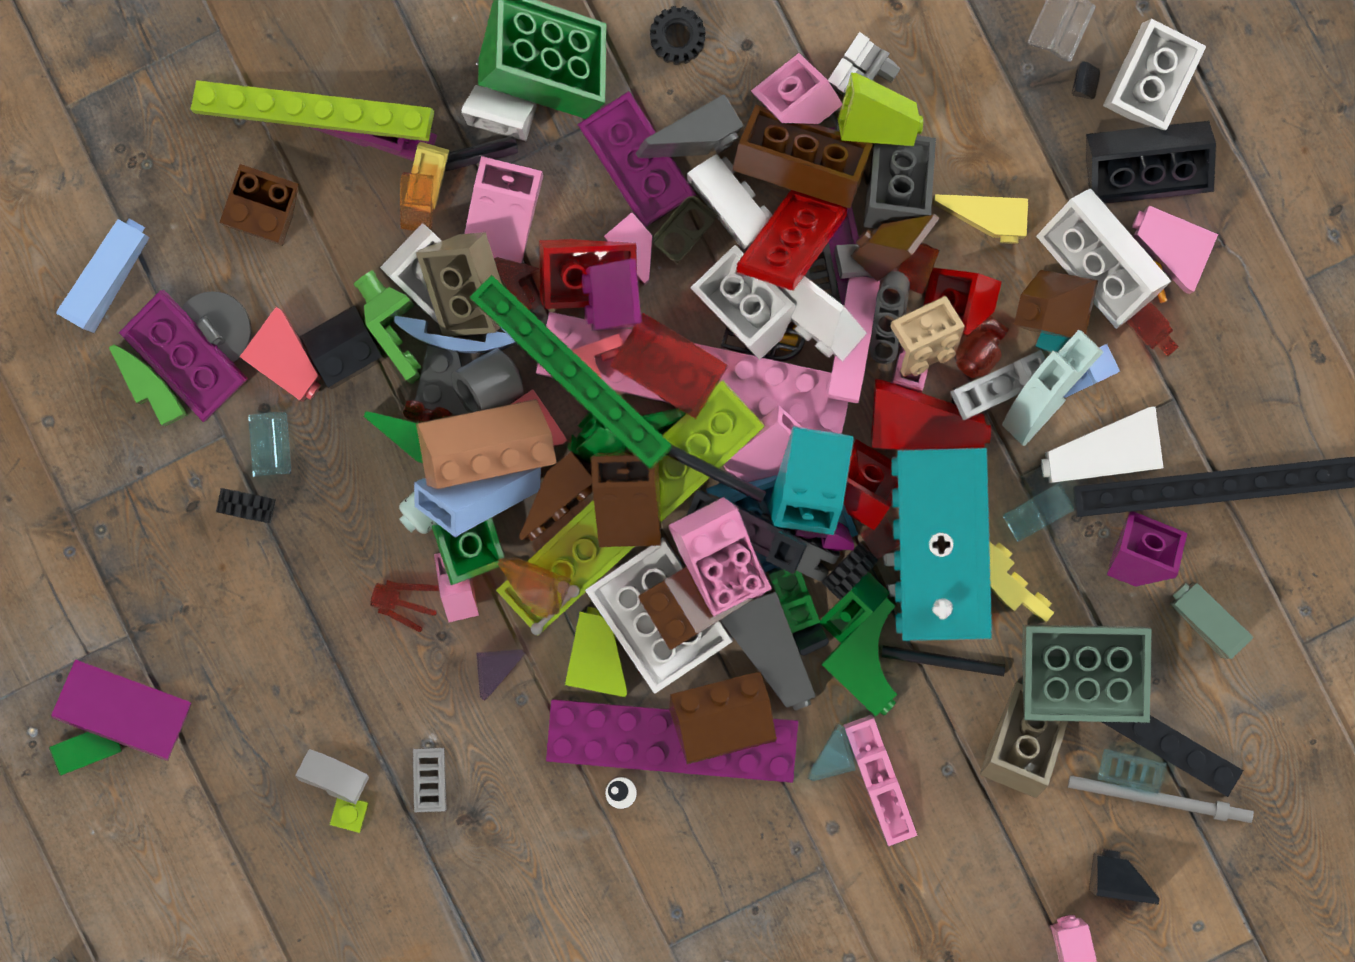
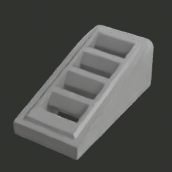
(437, 806)

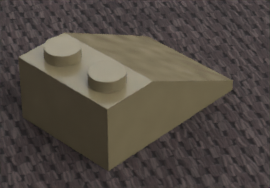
(1023, 750)

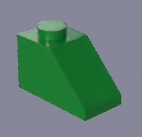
(854, 607)

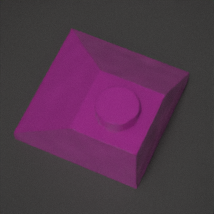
(1146, 551)

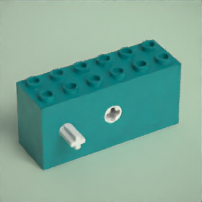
(949, 590)

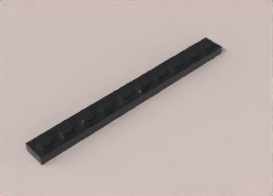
(1214, 486)

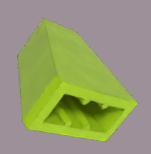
(877, 114)
(595, 657)

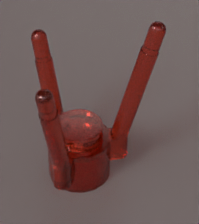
(387, 598)

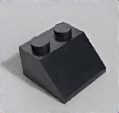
(342, 348)

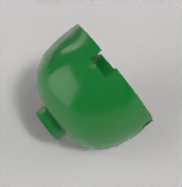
(593, 439)

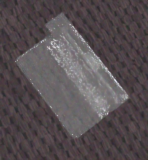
(1061, 26)

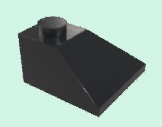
(1118, 879)

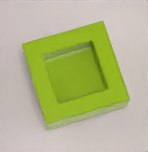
(349, 815)

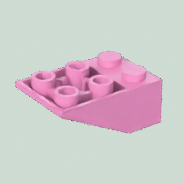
(504, 206)
(719, 555)

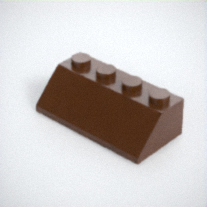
(802, 157)

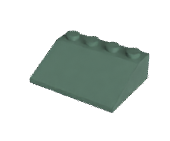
(1086, 673)

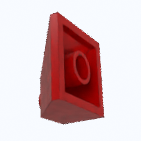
(969, 293)
(869, 485)

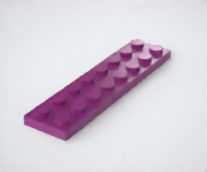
(648, 741)

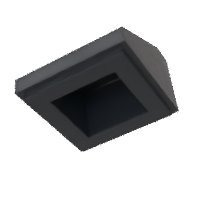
(1086, 80)
(810, 639)

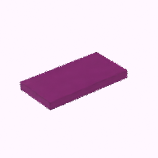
(647, 184)
(183, 355)
(121, 710)

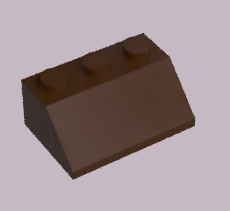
(722, 717)

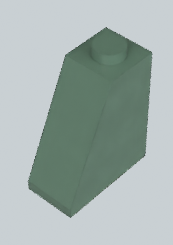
(1210, 620)

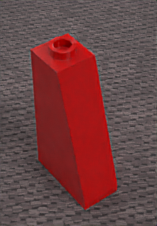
(922, 422)

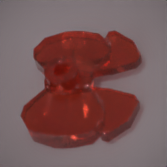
(415, 411)

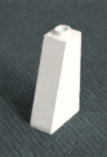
(1115, 449)

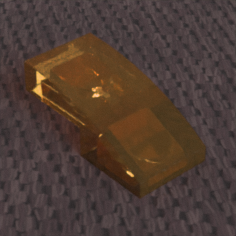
(416, 200)

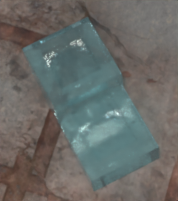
(1038, 512)

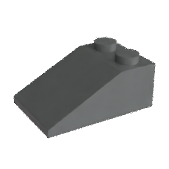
(696, 134)
(900, 182)

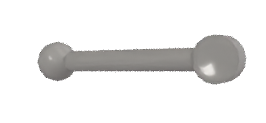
(573, 591)

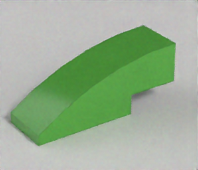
(148, 386)

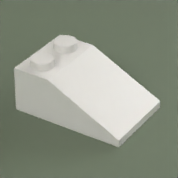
(499, 112)
(405, 268)

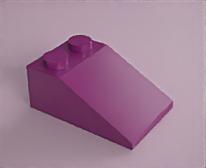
(612, 295)

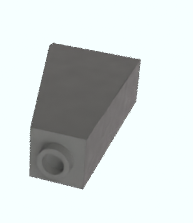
(769, 644)

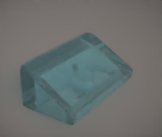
(269, 444)

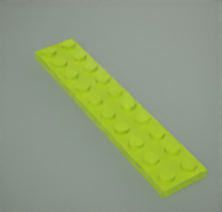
(714, 437)

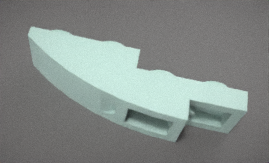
(1048, 385)

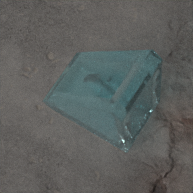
(834, 757)

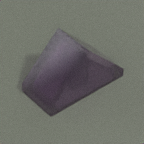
(494, 667)

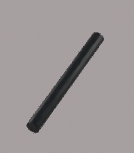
(716, 473)
(943, 660)

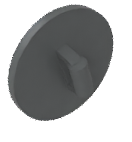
(221, 321)

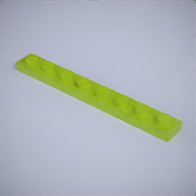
(312, 110)

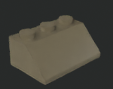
(452, 274)

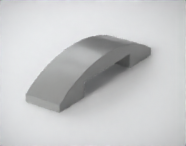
(996, 386)

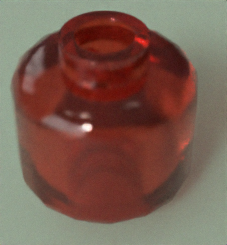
(978, 354)

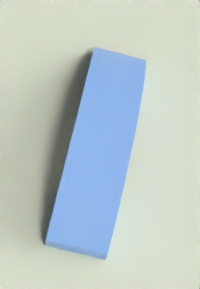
(418, 329)

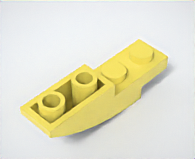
(1011, 588)

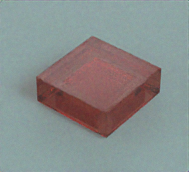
(881, 539)

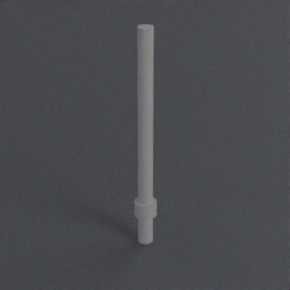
(1219, 810)

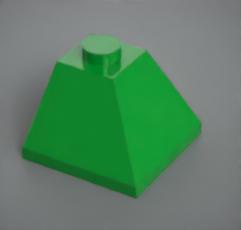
(470, 552)

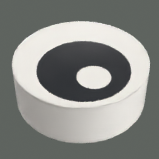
(621, 792)

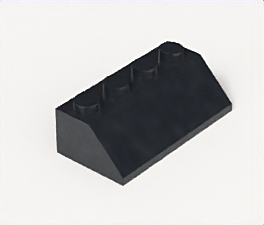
(1151, 162)

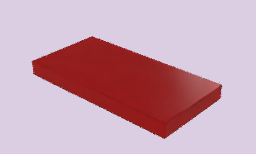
(791, 240)

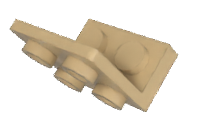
(928, 336)

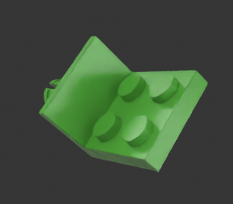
(380, 311)

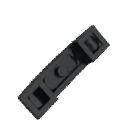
(771, 541)

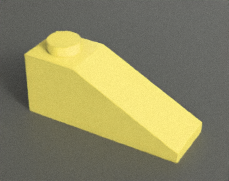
(992, 215)

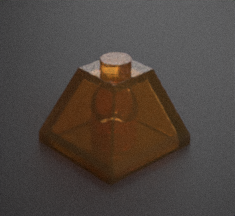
(536, 585)

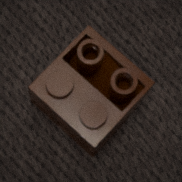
(260, 205)

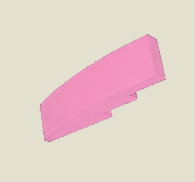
(848, 374)
(880, 780)

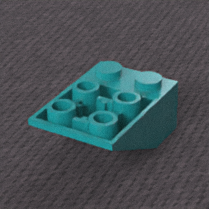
(811, 481)

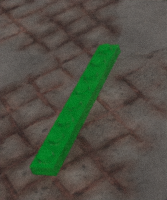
(571, 372)

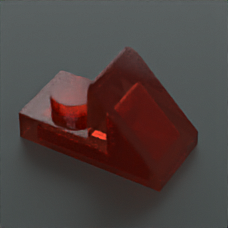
(919, 267)
(513, 274)

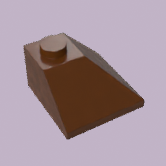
(891, 244)
(1056, 304)

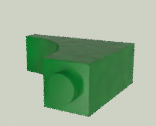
(858, 666)

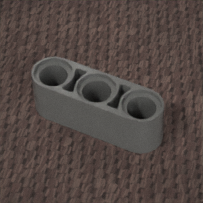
(888, 305)

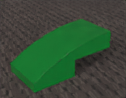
(794, 599)
(82, 751)

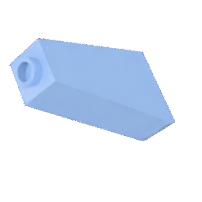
(104, 275)
(471, 503)

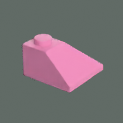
(798, 93)

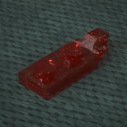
(1153, 329)

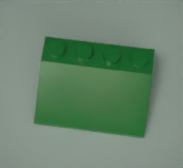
(545, 56)

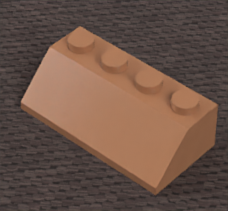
(485, 444)

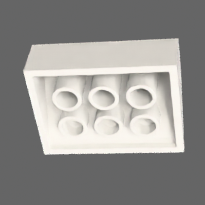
(624, 613)

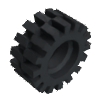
(677, 16)
(245, 505)
(850, 571)

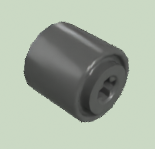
(488, 382)

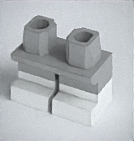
(865, 59)

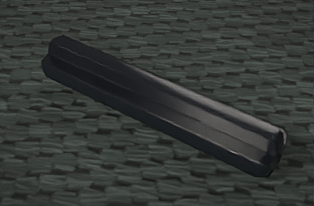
(472, 155)

